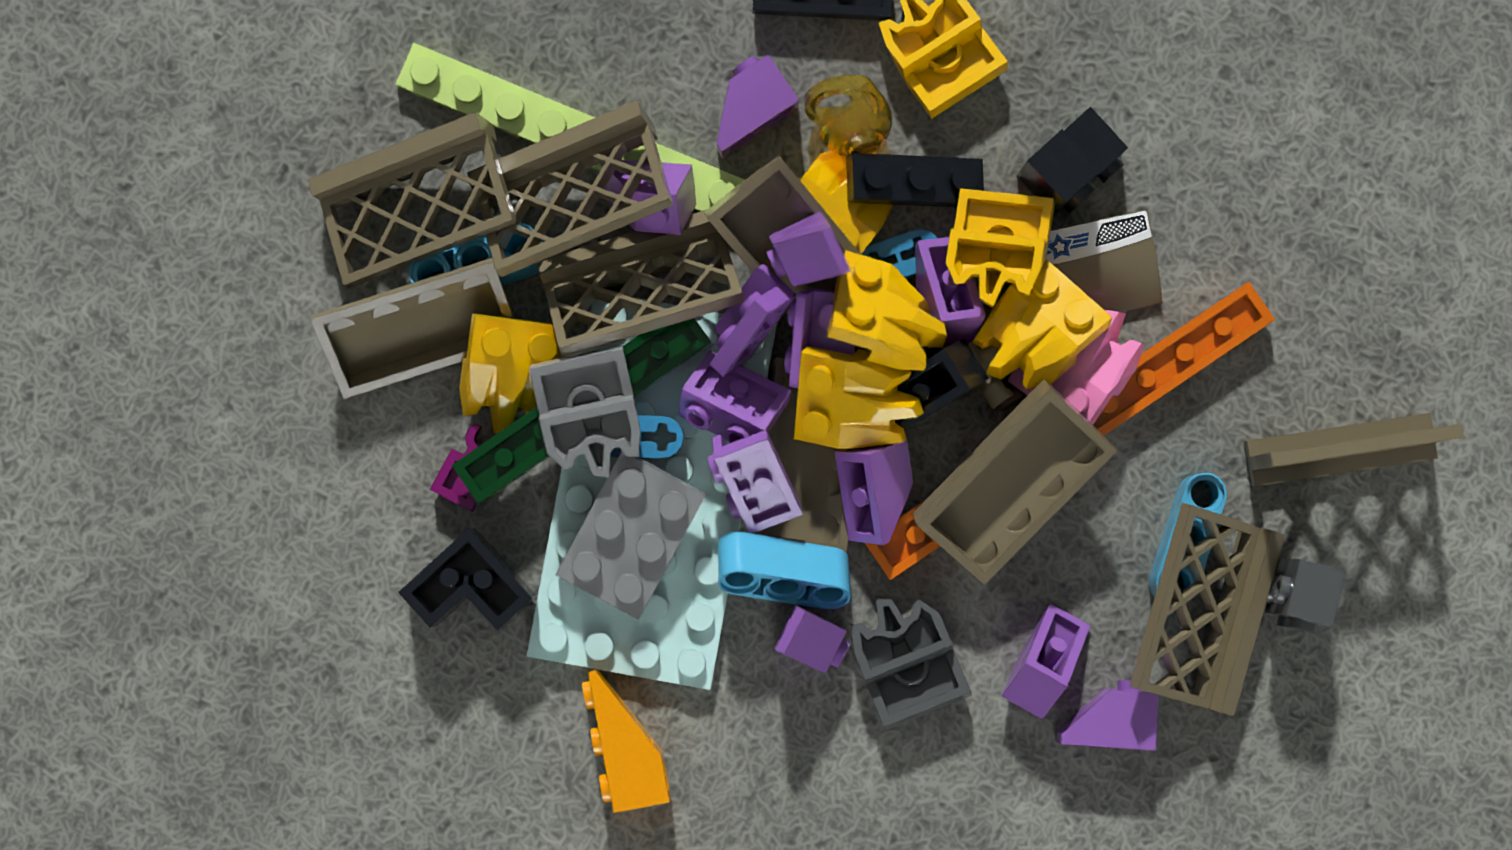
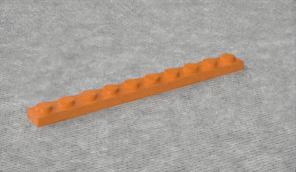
(1157, 373)

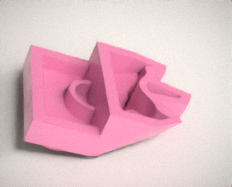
(1098, 373)

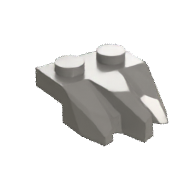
(587, 408)

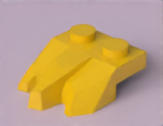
(942, 52)
(828, 185)
(999, 240)
(884, 314)
(1042, 329)
(499, 363)
(850, 400)

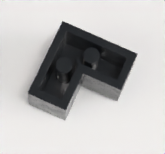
(1072, 161)
(944, 380)
(472, 572)

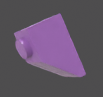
(753, 103)
(682, 190)
(807, 251)
(950, 303)
(874, 489)
(812, 640)
(1046, 661)
(1114, 719)

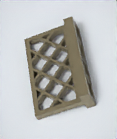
(411, 161)
(562, 161)
(632, 261)
(1345, 449)
(1233, 618)

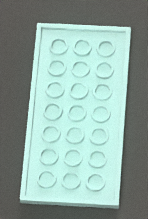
(685, 615)

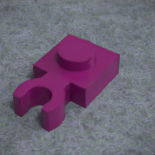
(448, 482)

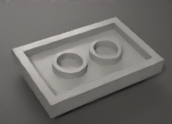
(630, 534)

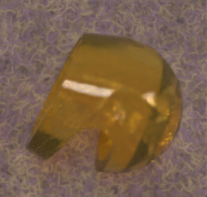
(855, 126)

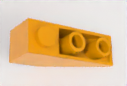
(632, 758)

